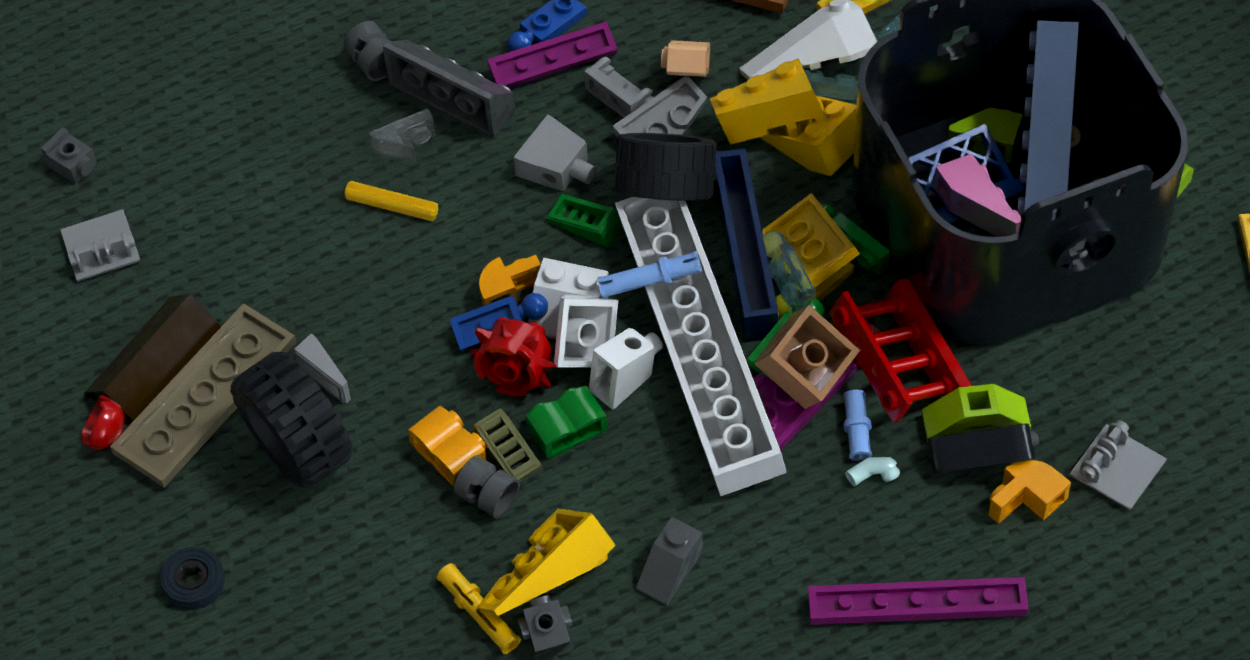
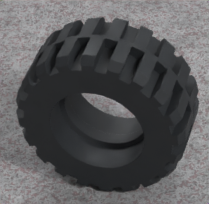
(291, 419)

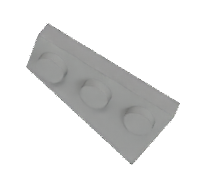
(667, 112)

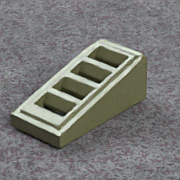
(494, 429)

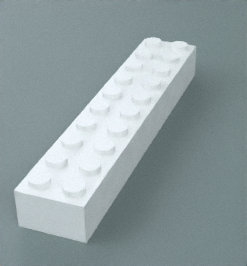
(703, 348)

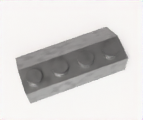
(448, 86)

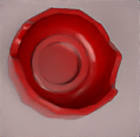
(103, 424)

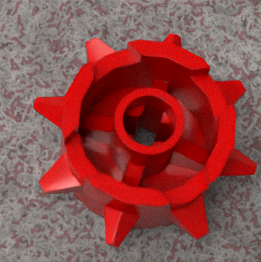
(513, 356)

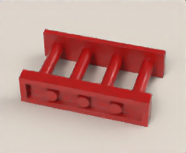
(915, 327)

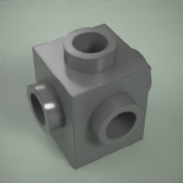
(545, 638)

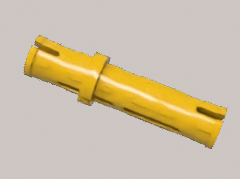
(469, 598)

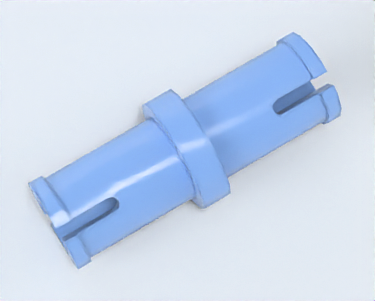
(857, 425)

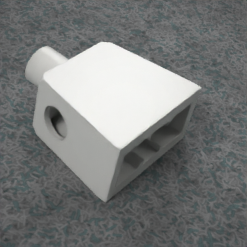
(622, 365)

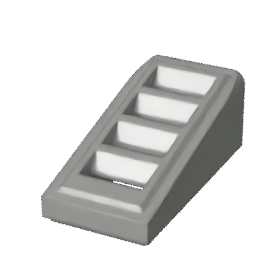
(321, 368)

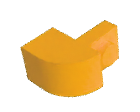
(1029, 483)

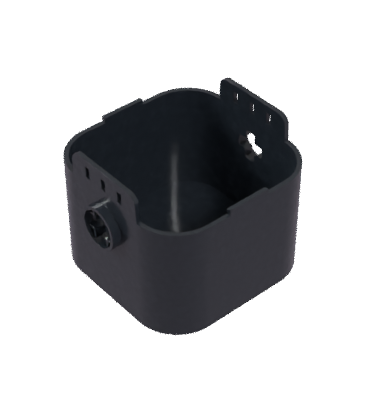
(1061, 263)

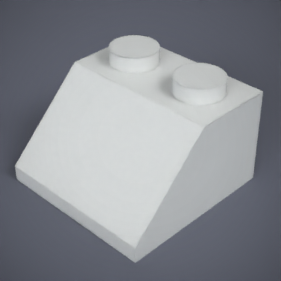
(563, 278)

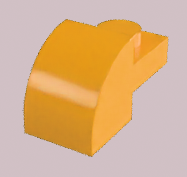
(504, 281)

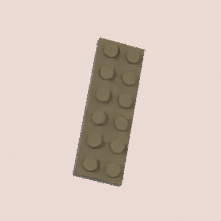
(198, 397)

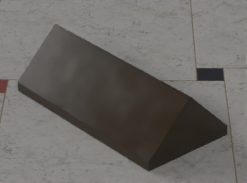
(155, 355)

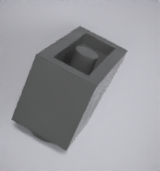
(670, 561)

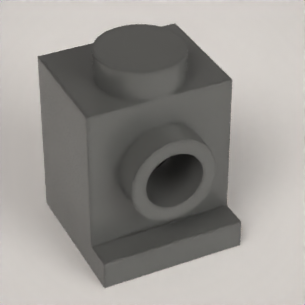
(69, 156)

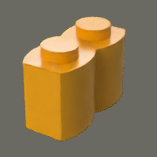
(445, 442)

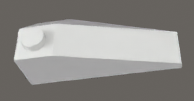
(827, 34)

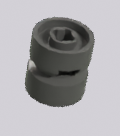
(365, 47)
(490, 488)

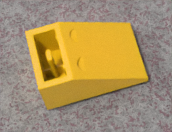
(819, 145)

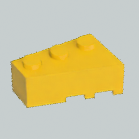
(767, 103)

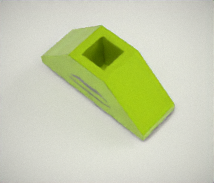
(973, 410)

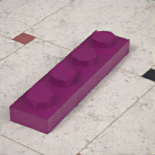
(552, 56)

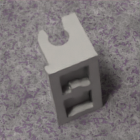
(614, 89)

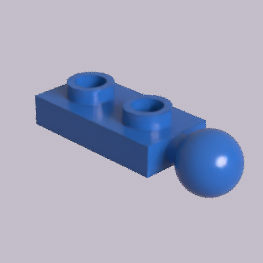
(547, 23)
(533, 307)

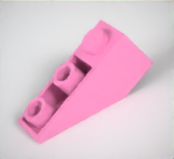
(973, 196)

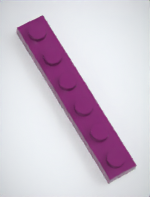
(917, 600)

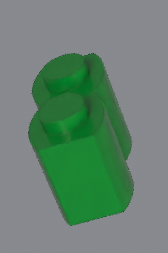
(566, 422)

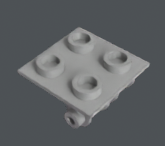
(100, 245)
(1118, 465)

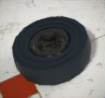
(192, 594)

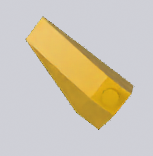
(560, 551)

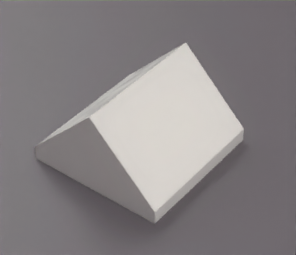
(582, 327)

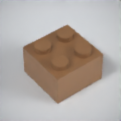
(807, 357)

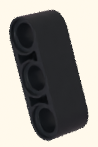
(981, 448)

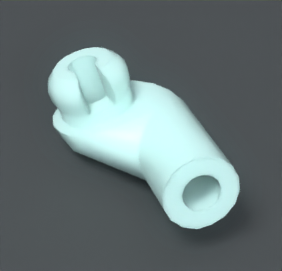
(873, 465)

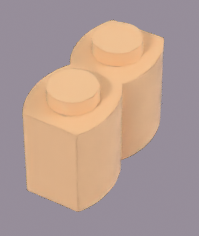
(686, 58)

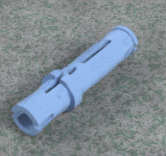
(650, 274)

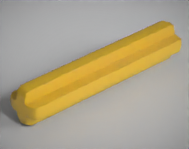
(391, 201)

